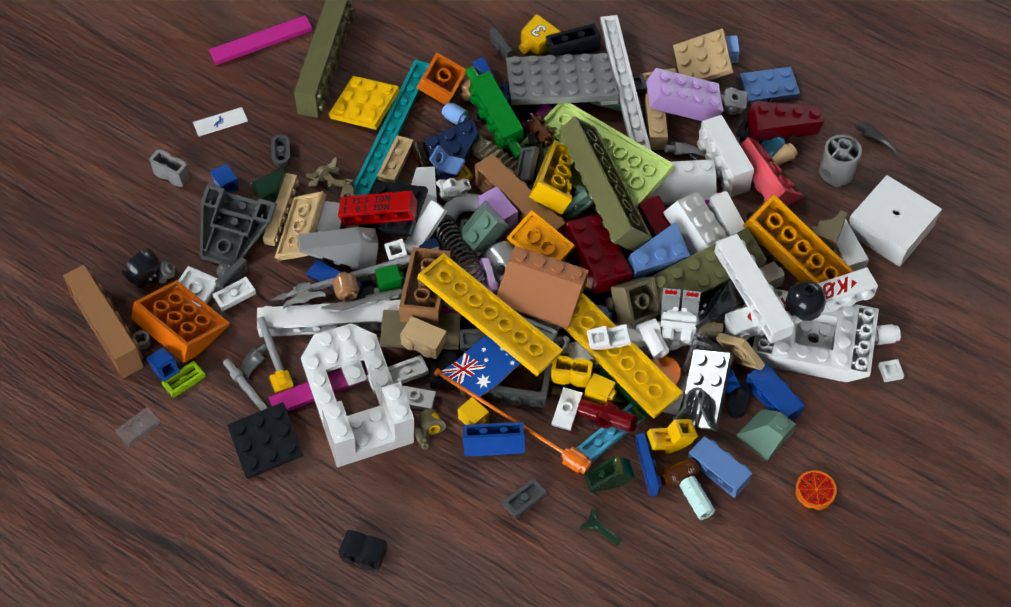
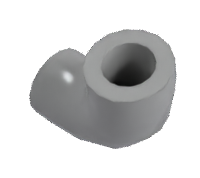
(460, 204)

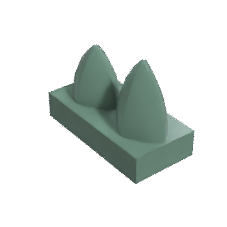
(578, 204)

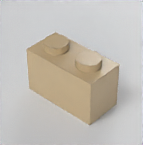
(423, 337)

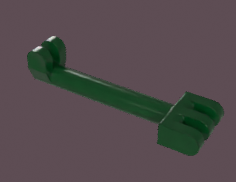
(637, 409)

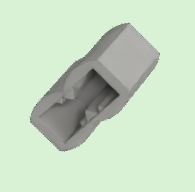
(169, 168)

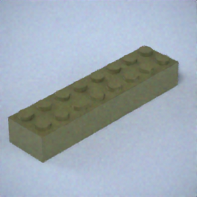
(323, 57)
(605, 184)

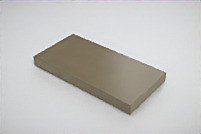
(393, 327)

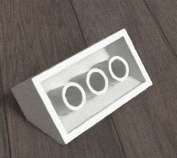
(688, 179)

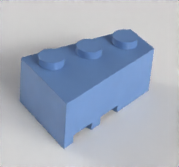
(659, 253)

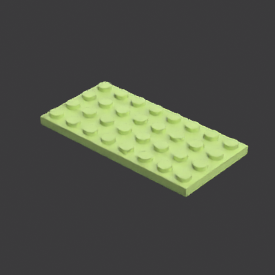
(637, 165)

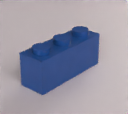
(774, 392)
(494, 439)

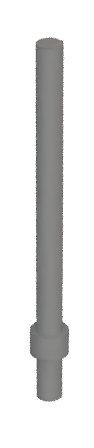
(237, 375)

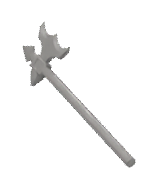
(304, 291)

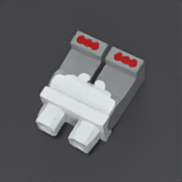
(678, 321)

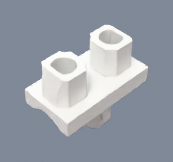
(451, 188)

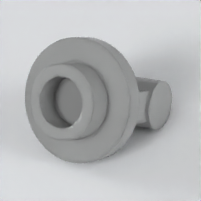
(165, 271)

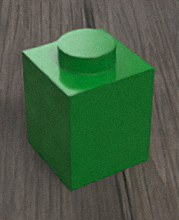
(389, 278)

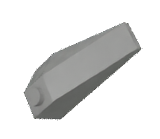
(348, 246)

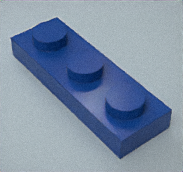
(648, 464)

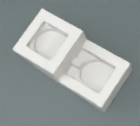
(608, 338)

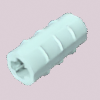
(697, 497)

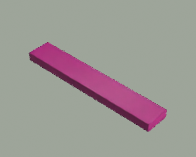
(260, 40)
(302, 394)

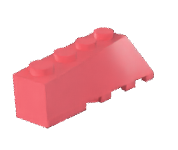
(767, 174)

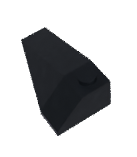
(719, 302)

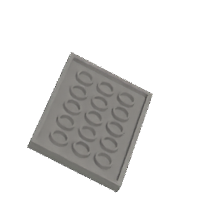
(561, 79)

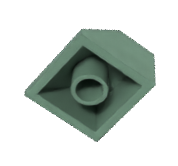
(483, 228)

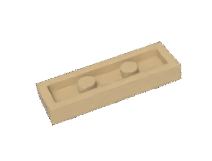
(395, 159)

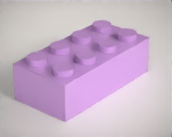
(684, 95)

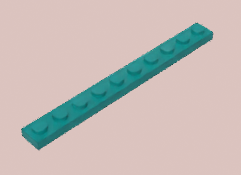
(390, 129)

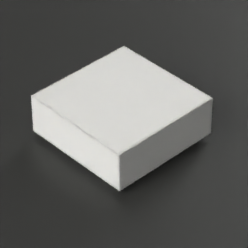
(891, 370)

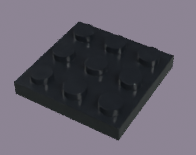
(401, 228)
(265, 440)

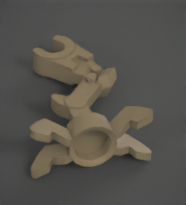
(324, 173)

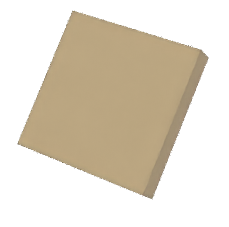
(742, 350)

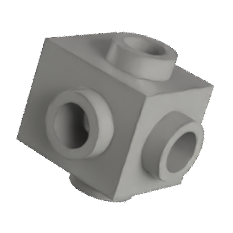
(734, 101)

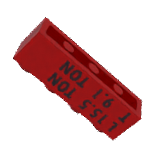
(377, 208)

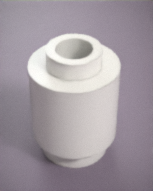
(887, 334)

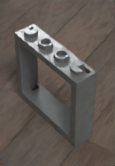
(519, 396)

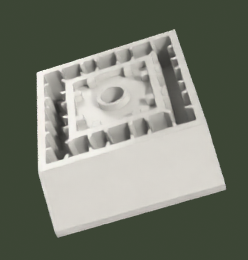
(842, 347)

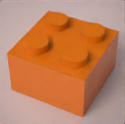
(441, 78)

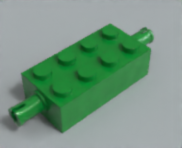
(495, 111)

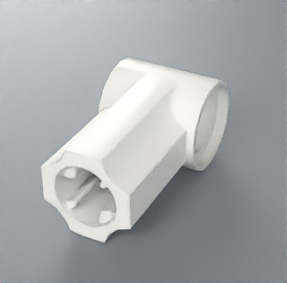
(651, 334)

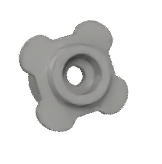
(565, 342)

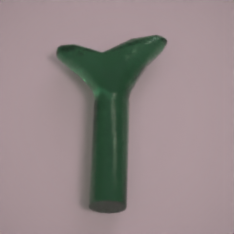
(594, 523)

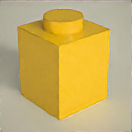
(600, 389)
(473, 413)

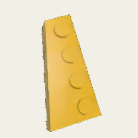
(553, 180)

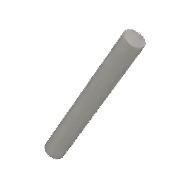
(270, 343)

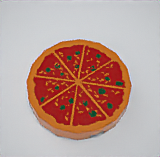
(815, 490)

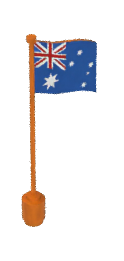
(485, 368)

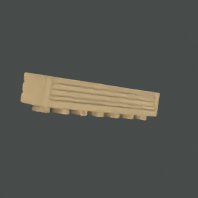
(283, 202)

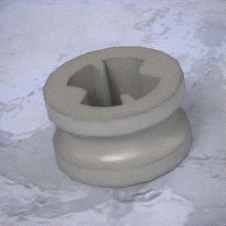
(140, 335)

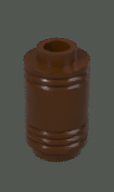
(678, 472)

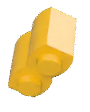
(570, 371)

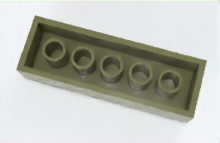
(703, 270)

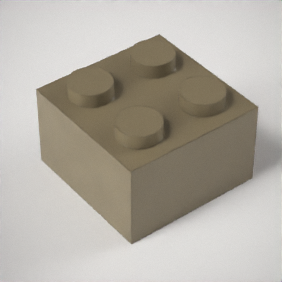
(636, 300)

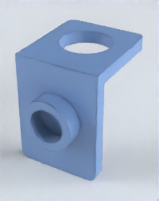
(448, 163)

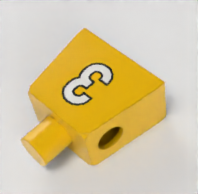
(534, 35)

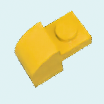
(674, 437)

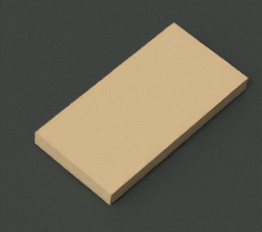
(300, 220)

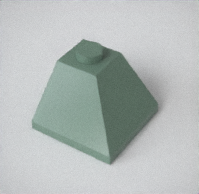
(767, 432)

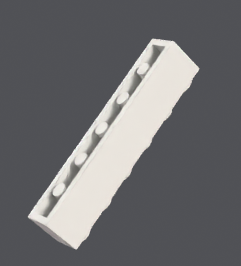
(754, 288)

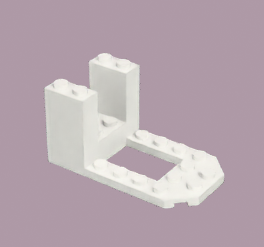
(367, 431)

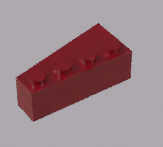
(783, 120)
(653, 215)

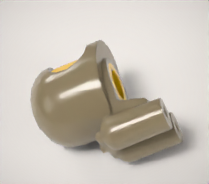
(430, 425)

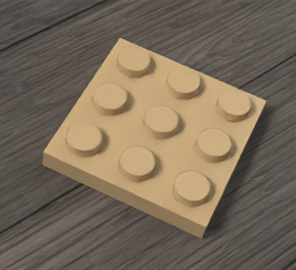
(704, 56)

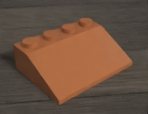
(542, 286)

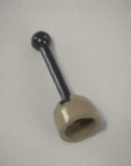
(608, 302)

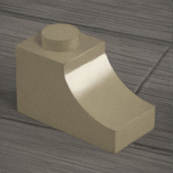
(830, 230)

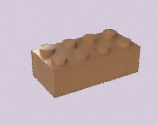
(417, 298)

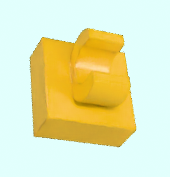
(281, 381)

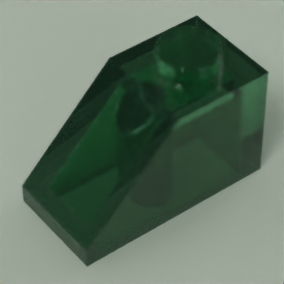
(269, 185)
(610, 474)

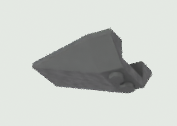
(231, 224)

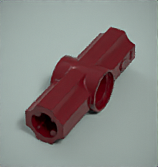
(607, 415)

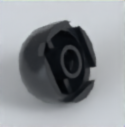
(142, 268)
(806, 300)

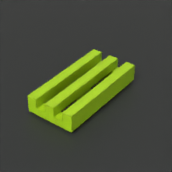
(186, 381)

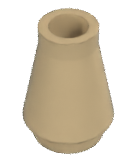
(784, 154)

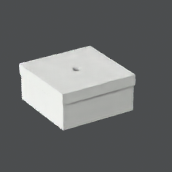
(893, 220)

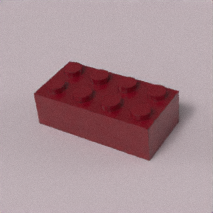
(597, 253)

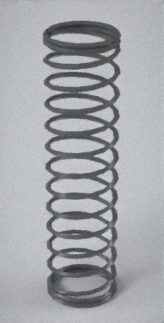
(464, 242)

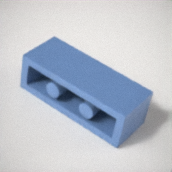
(720, 466)

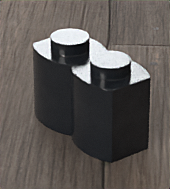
(362, 550)

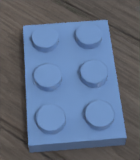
(769, 84)

